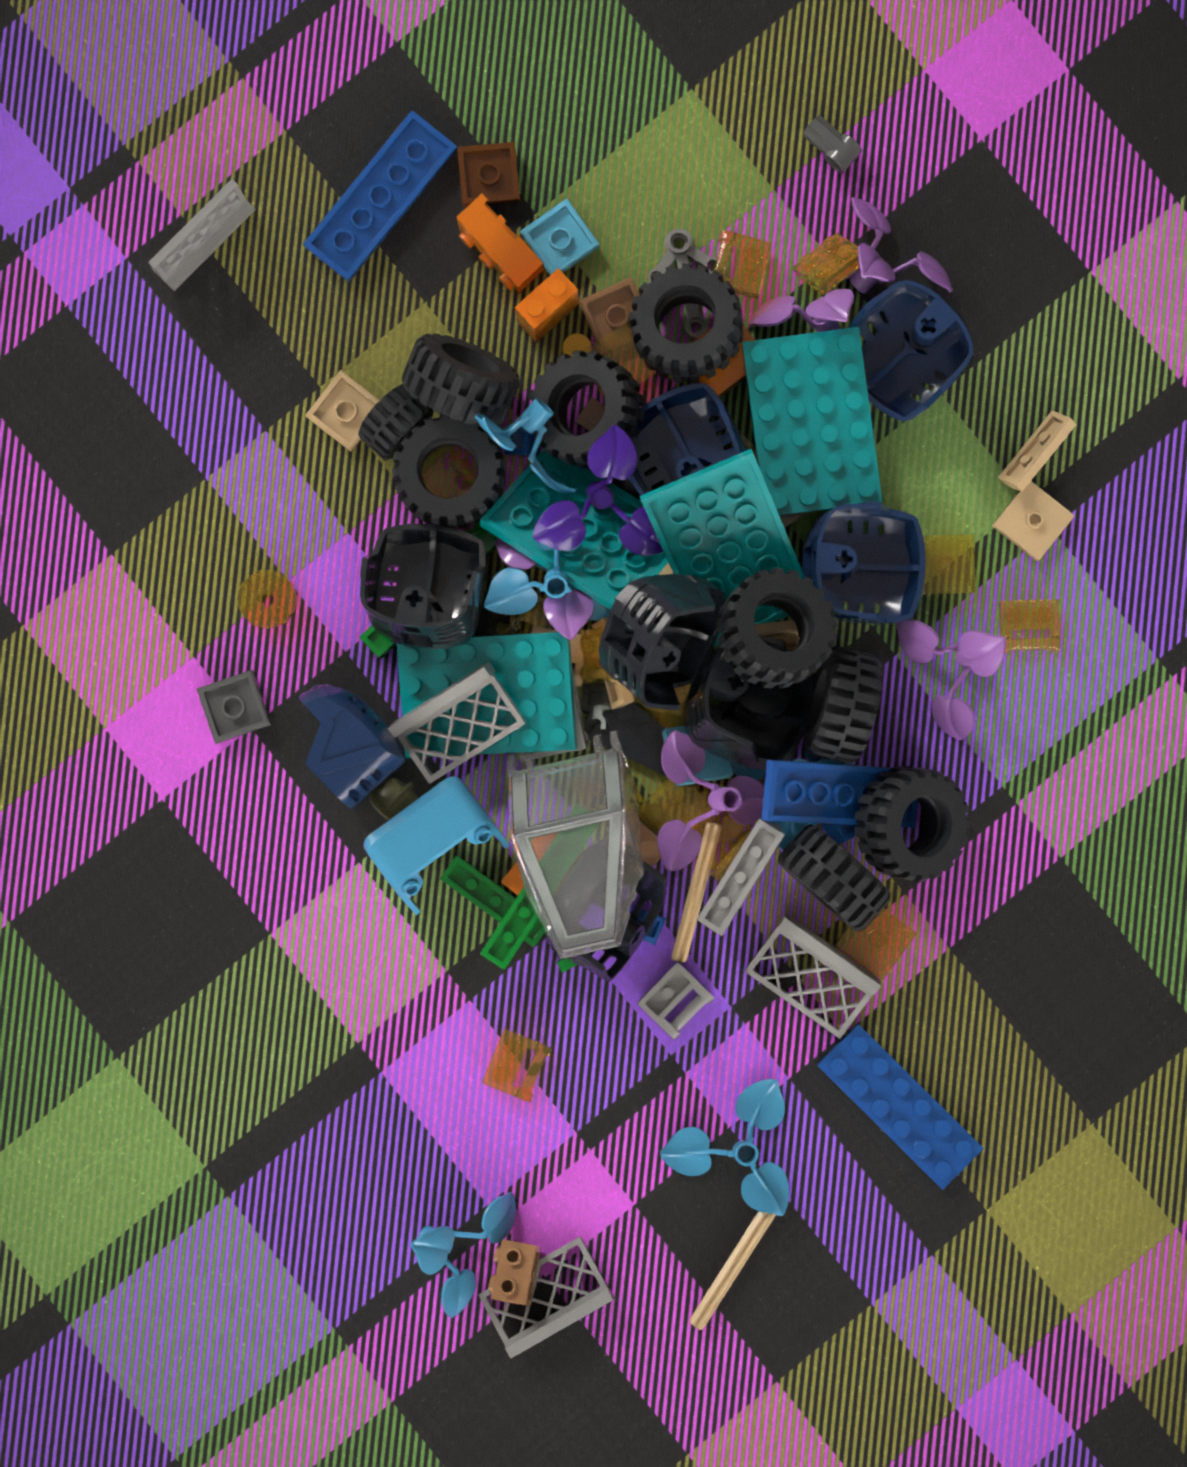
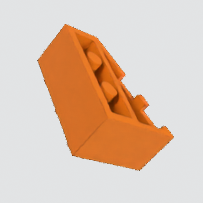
(498, 245)

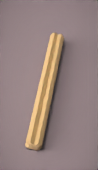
(696, 892)
(731, 1269)

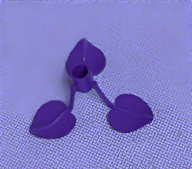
(608, 457)

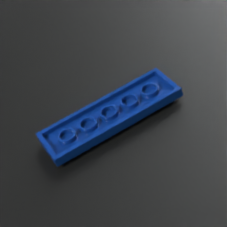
(380, 196)
(819, 792)
(900, 1106)

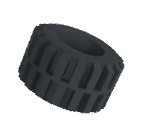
(391, 421)

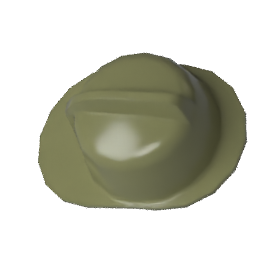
(393, 797)

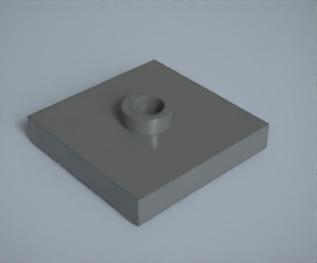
(233, 706)

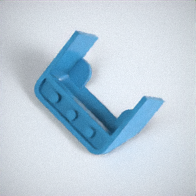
(427, 832)

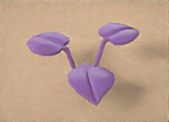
(874, 268)
(825, 311)
(564, 613)
(975, 651)
(741, 798)

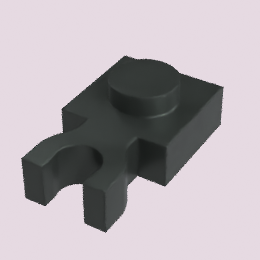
(595, 704)

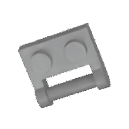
(668, 993)

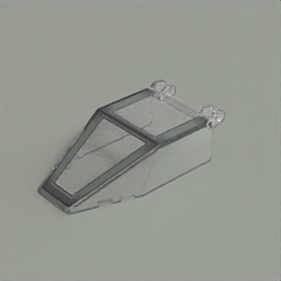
(577, 845)

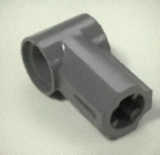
(837, 148)

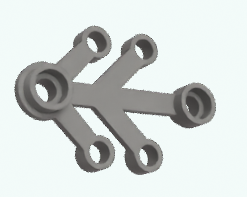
(681, 256)

